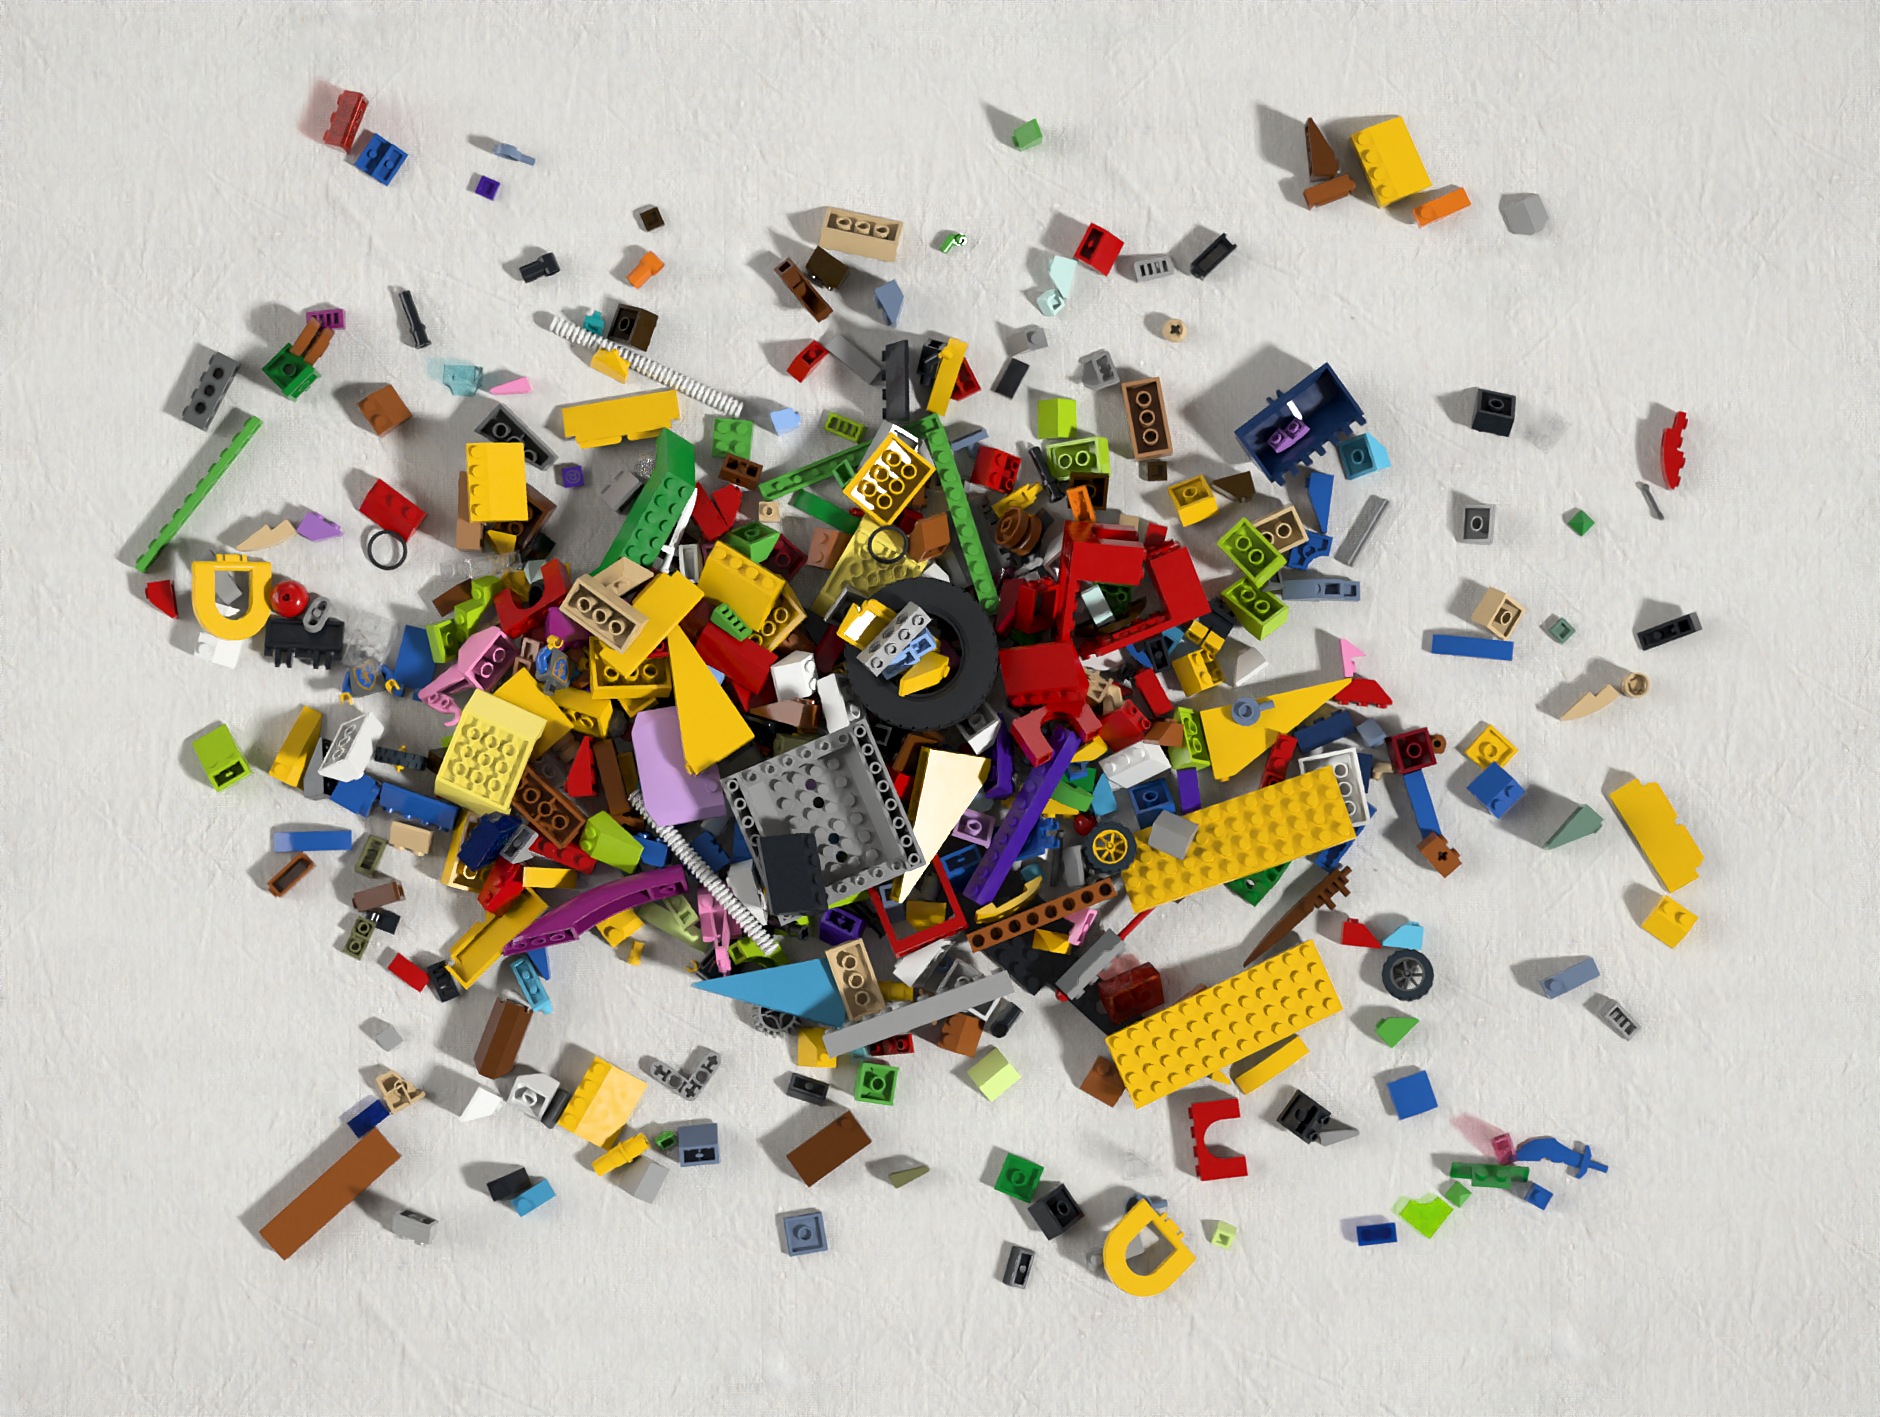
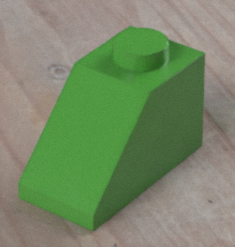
(1027, 135)
(1394, 1028)

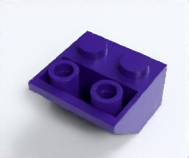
(841, 926)

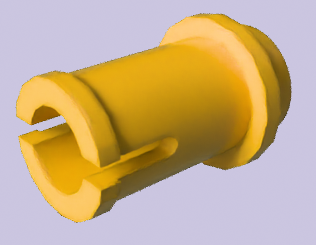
(635, 953)

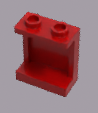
(1123, 726)

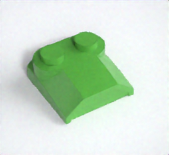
(875, 1083)

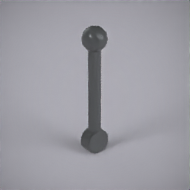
(1645, 487)

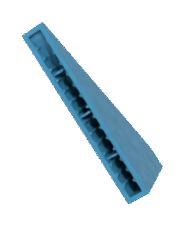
(795, 989)

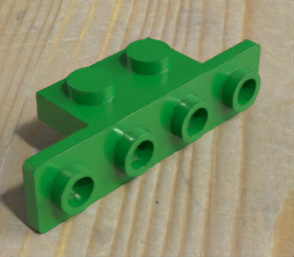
(1489, 1175)

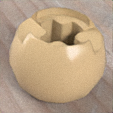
(1175, 323)

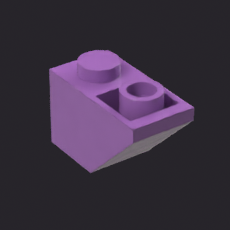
(318, 530)

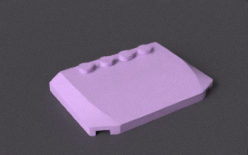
(667, 789)

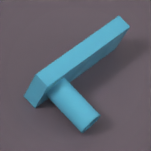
(531, 985)

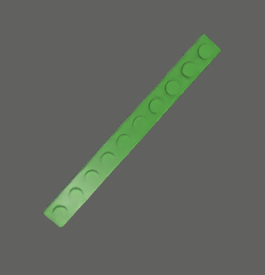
(823, 468)
(203, 488)
(963, 521)

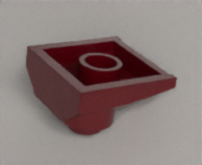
(785, 559)

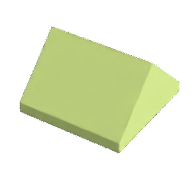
(993, 1074)

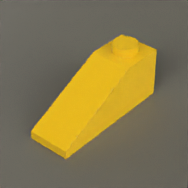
(924, 673)

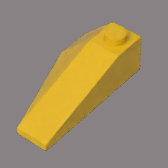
(298, 749)

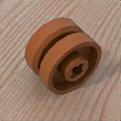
(313, 342)
(1018, 530)

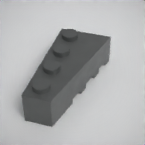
(506, 427)

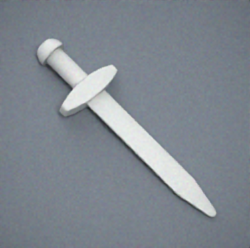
(671, 549)

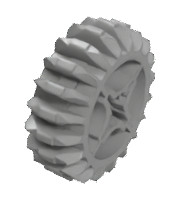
(780, 1029)

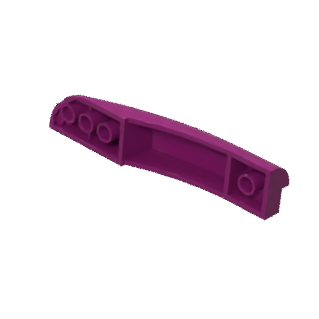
(596, 905)

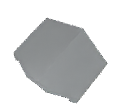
(1527, 216)
(1099, 372)

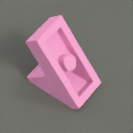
(1347, 652)
(1083, 920)

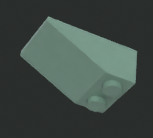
(1579, 824)

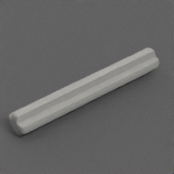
(1368, 532)

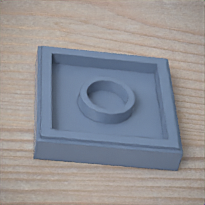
(805, 1234)

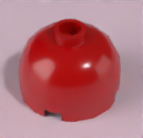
(297, 596)

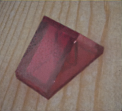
(1503, 1149)

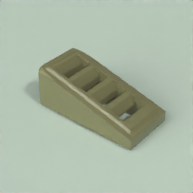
(374, 866)
(903, 1177)

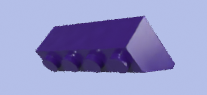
(999, 781)

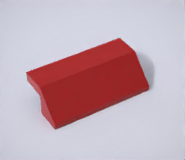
(738, 660)

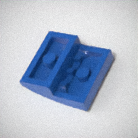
(381, 159)
(1412, 1095)

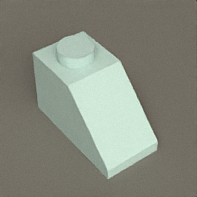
(1061, 274)

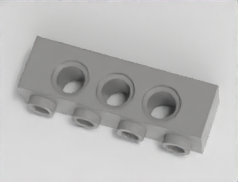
(894, 638)

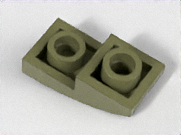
(359, 938)

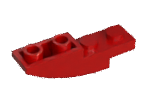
(1670, 457)
(1278, 760)

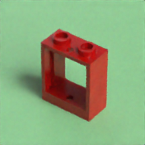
(1025, 619)
(1152, 692)

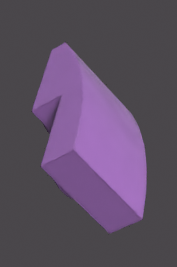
(1284, 439)

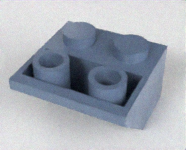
(891, 300)
(699, 1145)

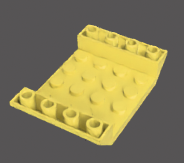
(863, 571)
(488, 754)

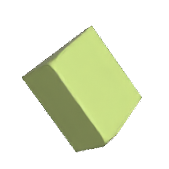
(1223, 1235)

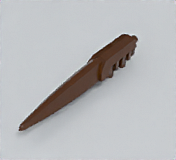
(1317, 897)

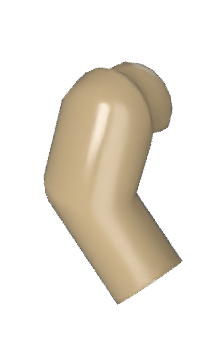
(1379, 768)

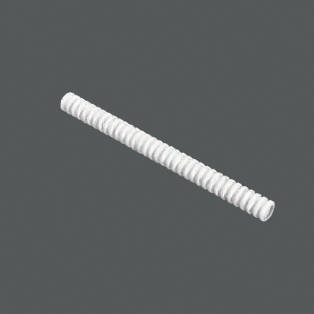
(649, 367)
(709, 879)

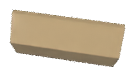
(855, 979)

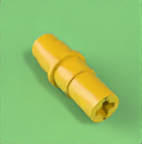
(896, 991)
(621, 1154)

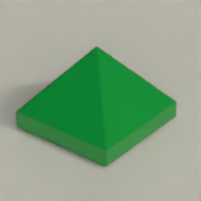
(1581, 522)

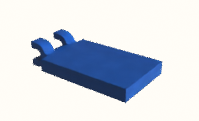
(414, 662)
(1038, 839)

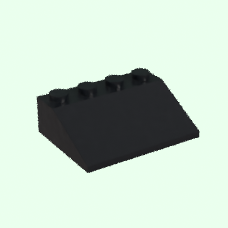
(897, 383)
(792, 874)

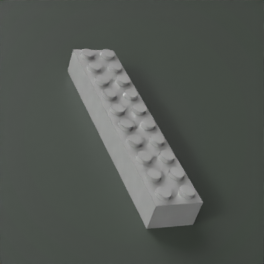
(918, 1013)

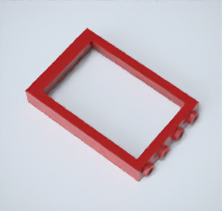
(929, 935)

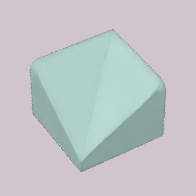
(1050, 302)
(533, 571)

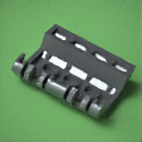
(953, 558)

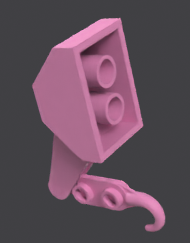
(479, 665)
(717, 926)

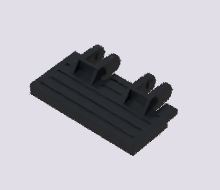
(291, 635)

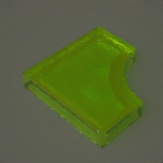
(1426, 1216)

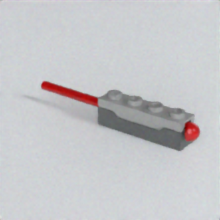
(1094, 960)

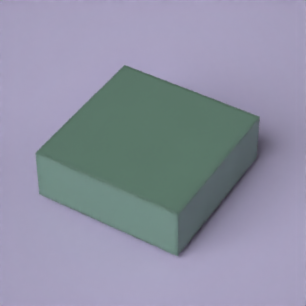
(1561, 630)

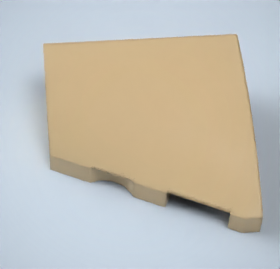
(397, 1091)

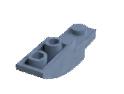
(1321, 590)

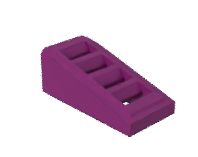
(341, 318)

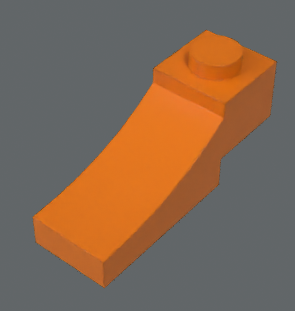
(1440, 207)
(1081, 504)

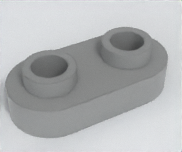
(317, 616)

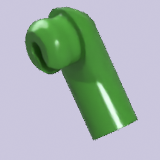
(953, 240)

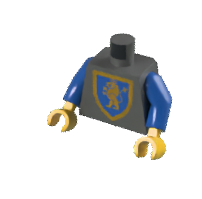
(556, 668)
(360, 683)

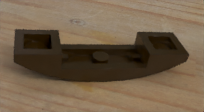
(1089, 628)

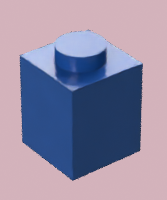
(1538, 1196)

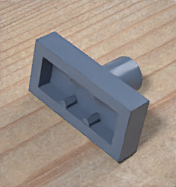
(969, 441)

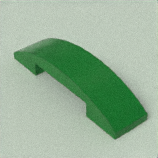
(826, 512)

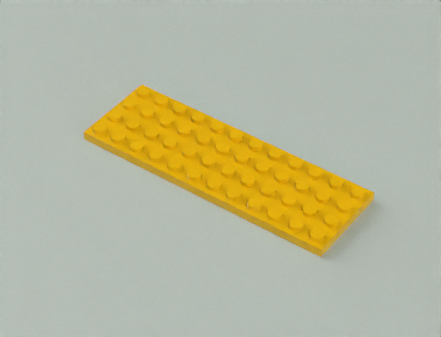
(1242, 839)
(1223, 1023)

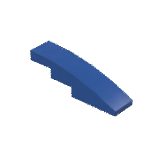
(1472, 647)
(1421, 803)
(1331, 856)

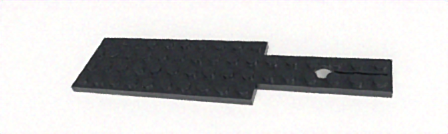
(1026, 964)

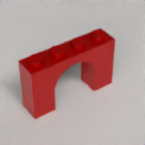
(515, 619)
(1030, 738)
(1203, 1115)

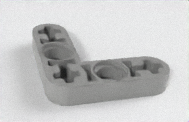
(684, 1082)

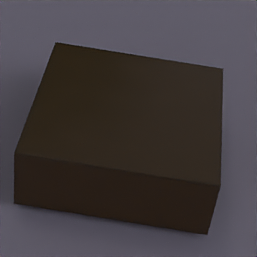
(652, 219)
(1157, 471)

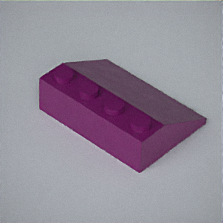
(567, 629)

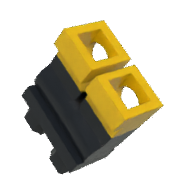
(1217, 621)

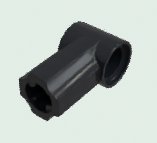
(544, 266)
(1007, 1019)

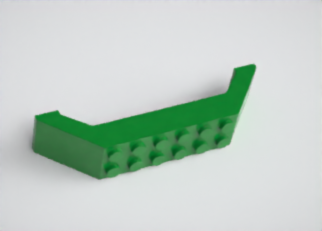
(656, 506)

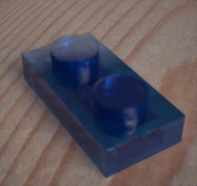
(368, 1118)
(1376, 1234)

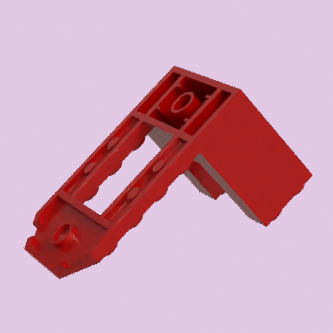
(1094, 554)
(1178, 594)

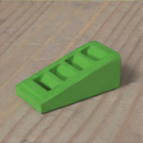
(730, 622)

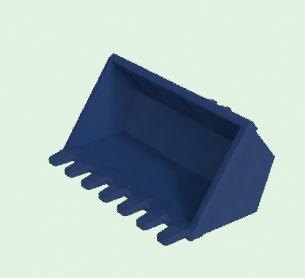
(1320, 404)

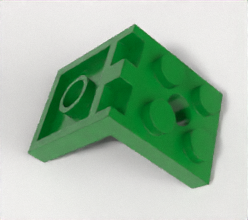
(296, 383)
(1263, 883)

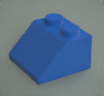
(1495, 790)
(1150, 800)

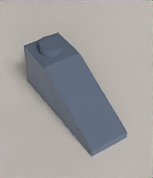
(1569, 978)

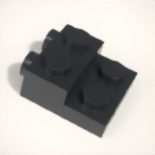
(1304, 1117)

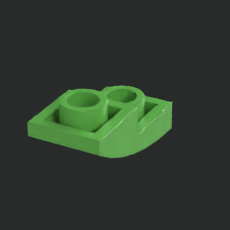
(1071, 797)

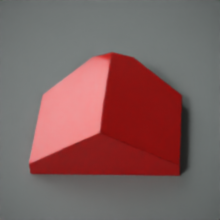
(965, 383)

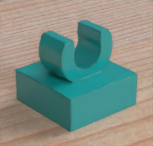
(594, 323)

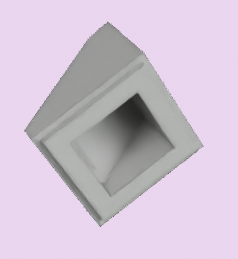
(389, 1038)

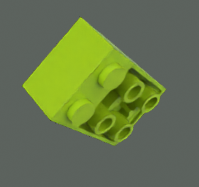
(222, 758)

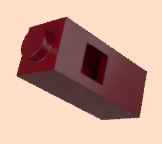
(828, 649)

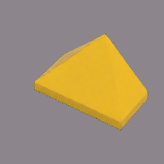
(500, 541)
(1051, 941)

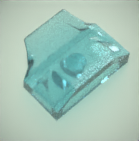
(463, 379)

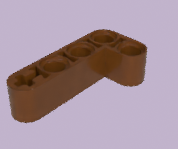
(611, 776)

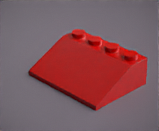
(1043, 674)
(583, 774)

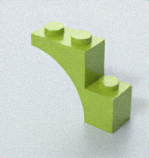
(470, 612)
(747, 951)

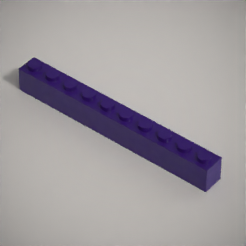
(1021, 818)

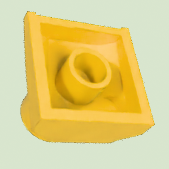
(620, 926)

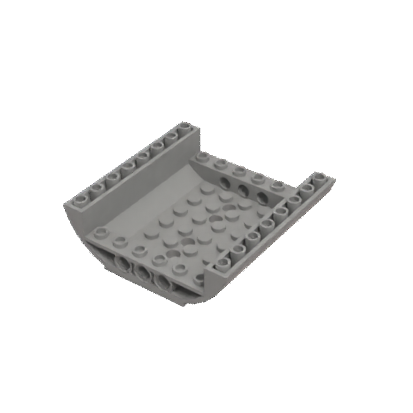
(857, 806)

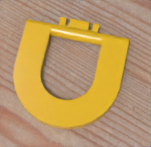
(204, 596)
(1124, 1233)

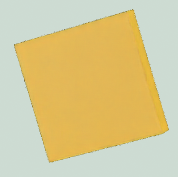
(1491, 747)

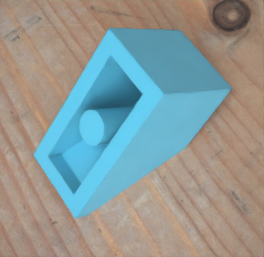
(1405, 936)

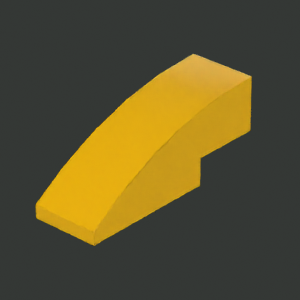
(549, 877)

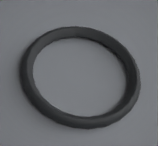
(885, 528)
(370, 551)

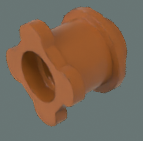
(1442, 743)

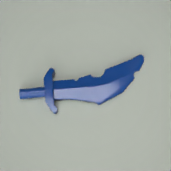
(1558, 1153)

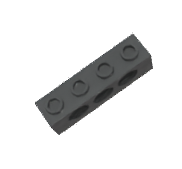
(212, 403)

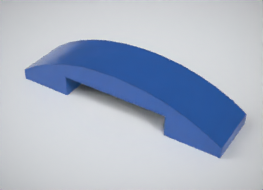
(312, 841)

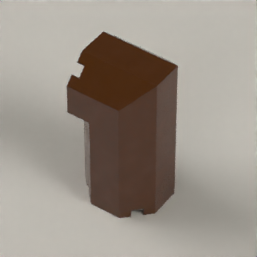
(502, 1038)

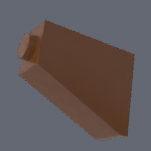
(378, 896)

